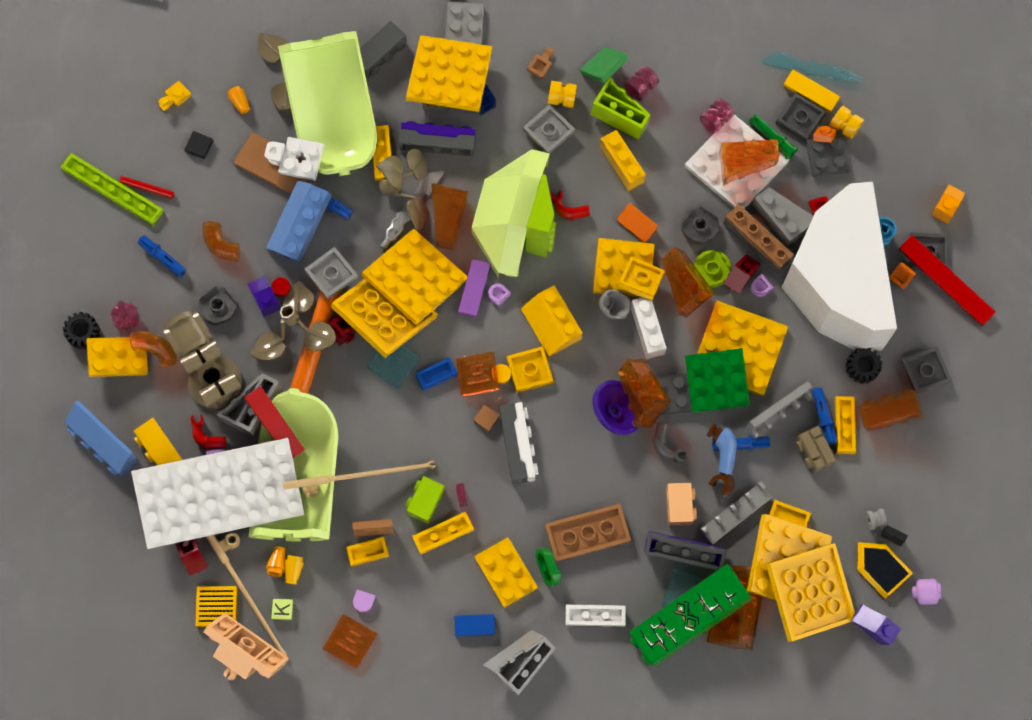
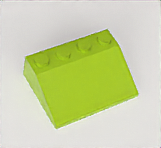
(541, 224)

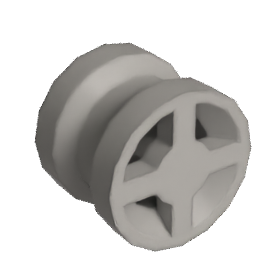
(876, 519)

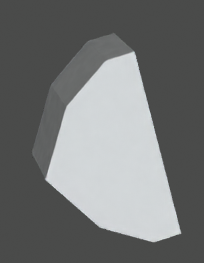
(843, 272)

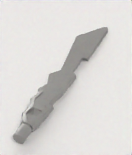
(403, 217)

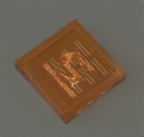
(477, 374)
(350, 641)

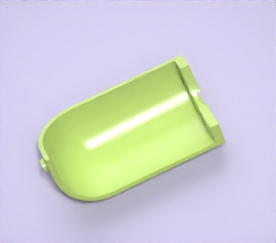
(331, 100)
(318, 434)

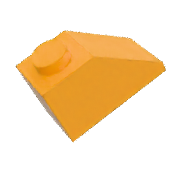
(948, 204)

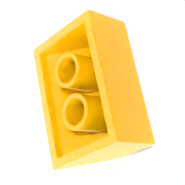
(551, 321)

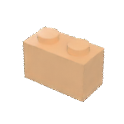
(680, 505)

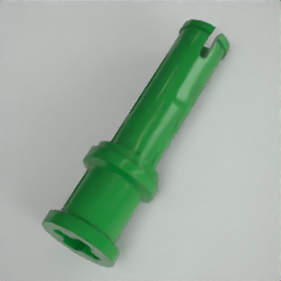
(784, 146)

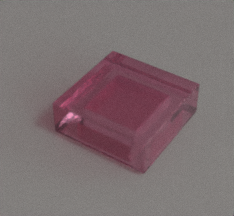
(461, 495)

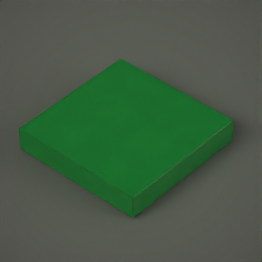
(604, 64)

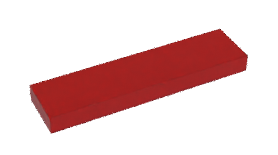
(272, 419)

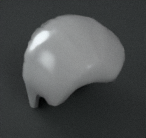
(614, 304)

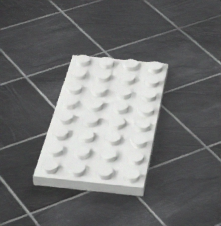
(216, 493)

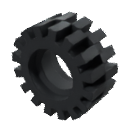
(70, 326)
(860, 375)

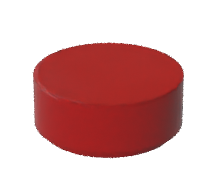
(281, 287)

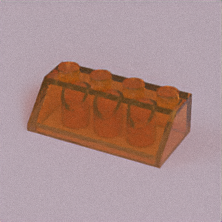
(740, 627)

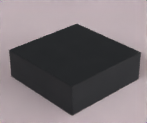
(198, 145)
(894, 535)

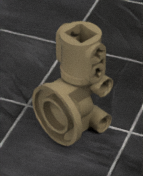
(201, 356)

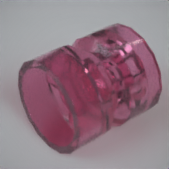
(642, 82)
(717, 115)

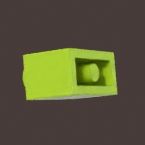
(425, 499)

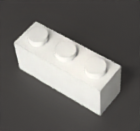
(648, 328)

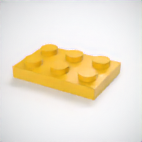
(115, 358)
(506, 572)

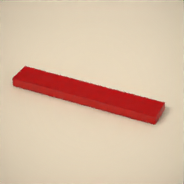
(947, 280)

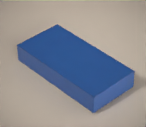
(436, 374)
(474, 625)

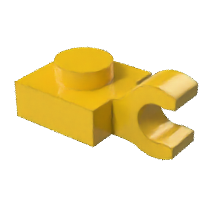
(174, 95)

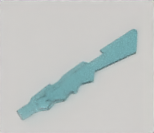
(812, 68)

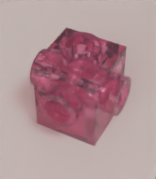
(124, 311)

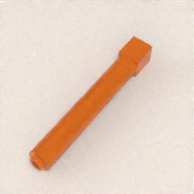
(309, 359)

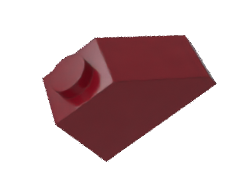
(742, 273)
(191, 556)

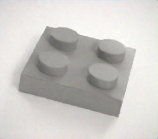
(548, 129)
(331, 273)

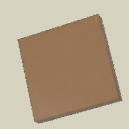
(373, 528)

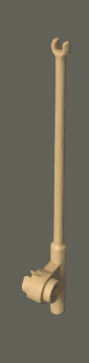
(311, 488)
(220, 549)

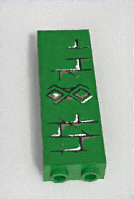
(690, 616)

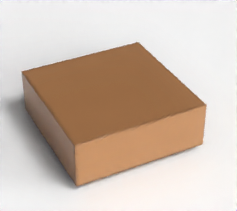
(486, 418)

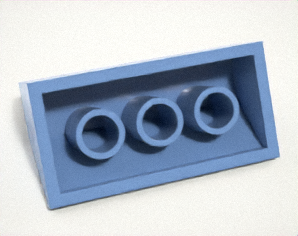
(299, 221)
(100, 439)

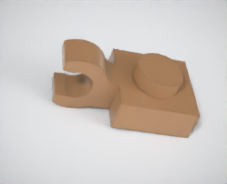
(541, 64)

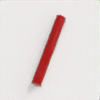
(147, 187)

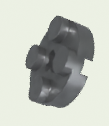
(697, 235)
(227, 309)

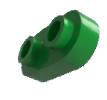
(547, 567)

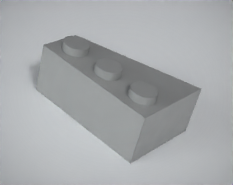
(782, 216)
(239, 413)
(520, 661)

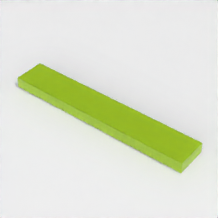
(112, 189)

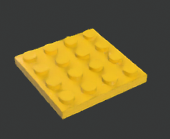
(449, 73)
(414, 276)
(377, 318)
(756, 335)
(777, 541)
(811, 592)

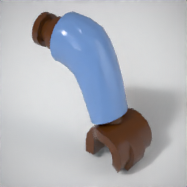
(727, 445)

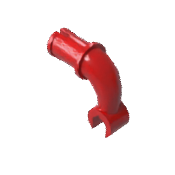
(568, 213)
(203, 440)

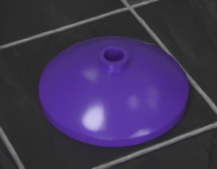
(612, 408)

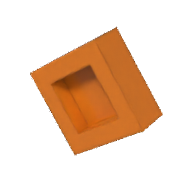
(824, 134)
(902, 275)

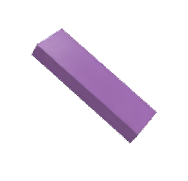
(474, 288)

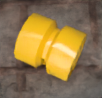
(562, 94)
(846, 122)

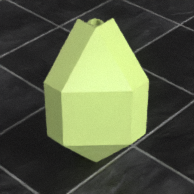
(505, 211)

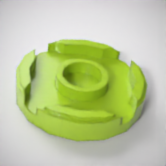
(713, 267)

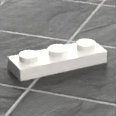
(595, 615)

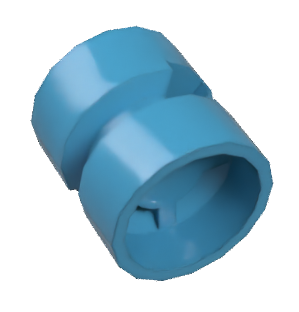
(888, 230)

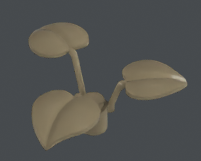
(269, 52)
(392, 170)
(319, 336)

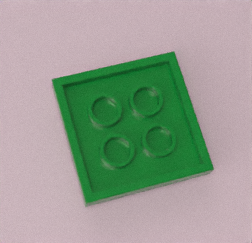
(717, 380)

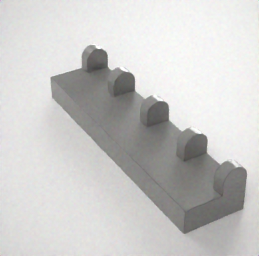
(777, 409)
(736, 513)

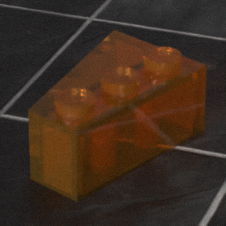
(747, 157)
(448, 210)
(686, 281)
(644, 392)
(891, 410)

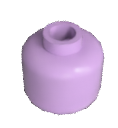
(927, 591)

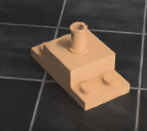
(243, 650)

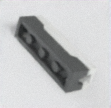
(517, 444)

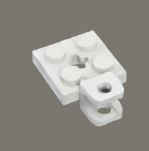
(287, 155)

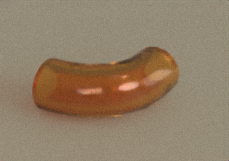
(217, 244)
(155, 344)

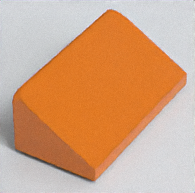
(637, 223)

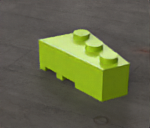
(619, 110)

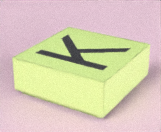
(282, 609)

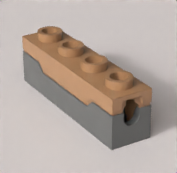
(758, 239)

